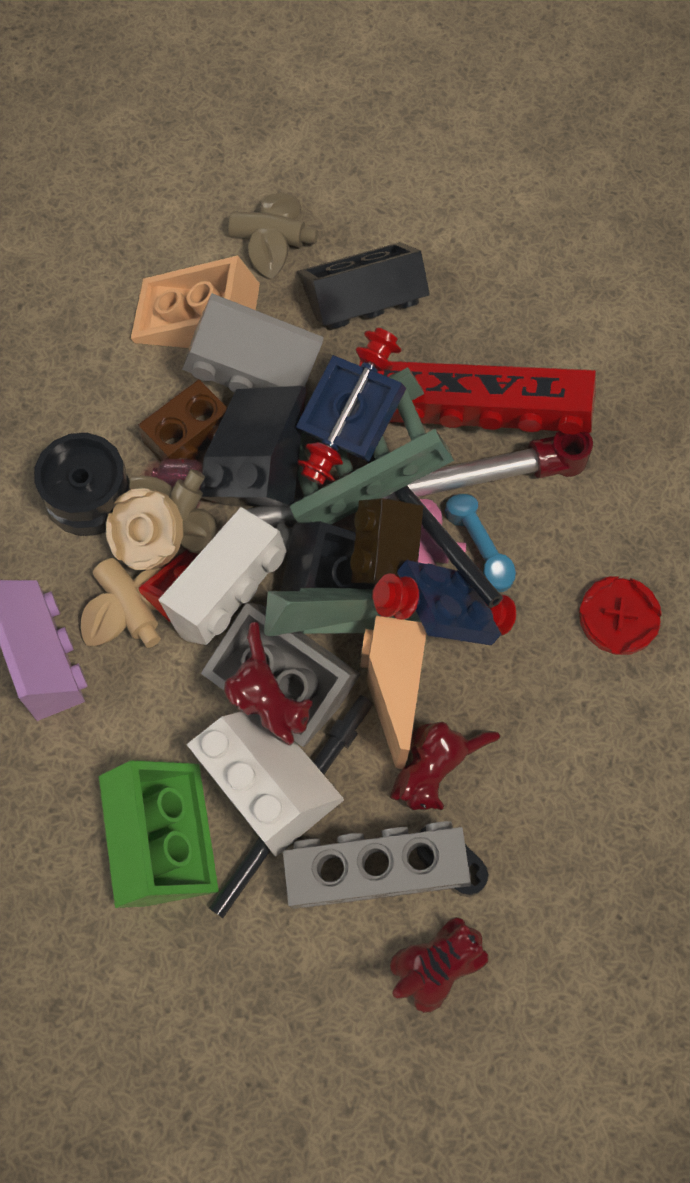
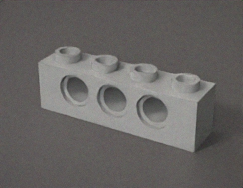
(309, 889)

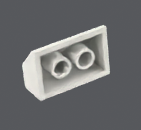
(223, 577)
(265, 778)

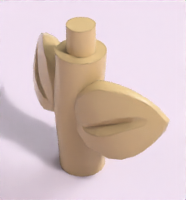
(119, 607)

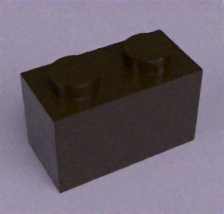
(384, 538)

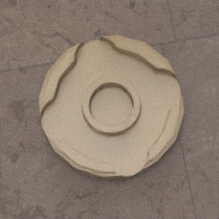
(144, 529)

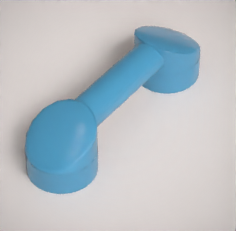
(498, 567)

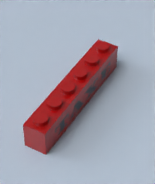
(502, 396)

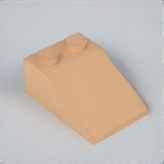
(175, 300)
(394, 665)

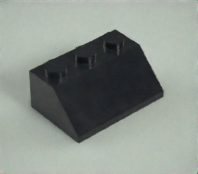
(365, 284)

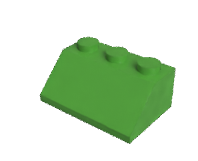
(157, 833)

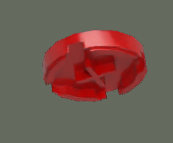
(620, 615)

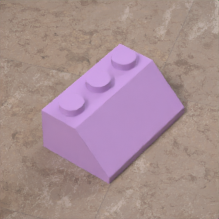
(37, 649)

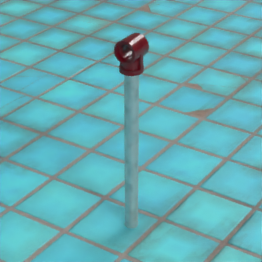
(543, 457)

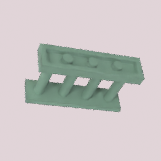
(382, 476)

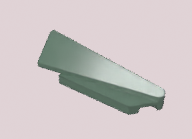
(321, 611)

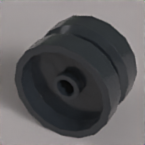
(80, 482)

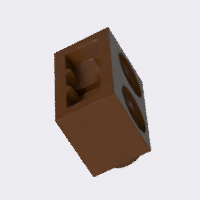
(179, 421)

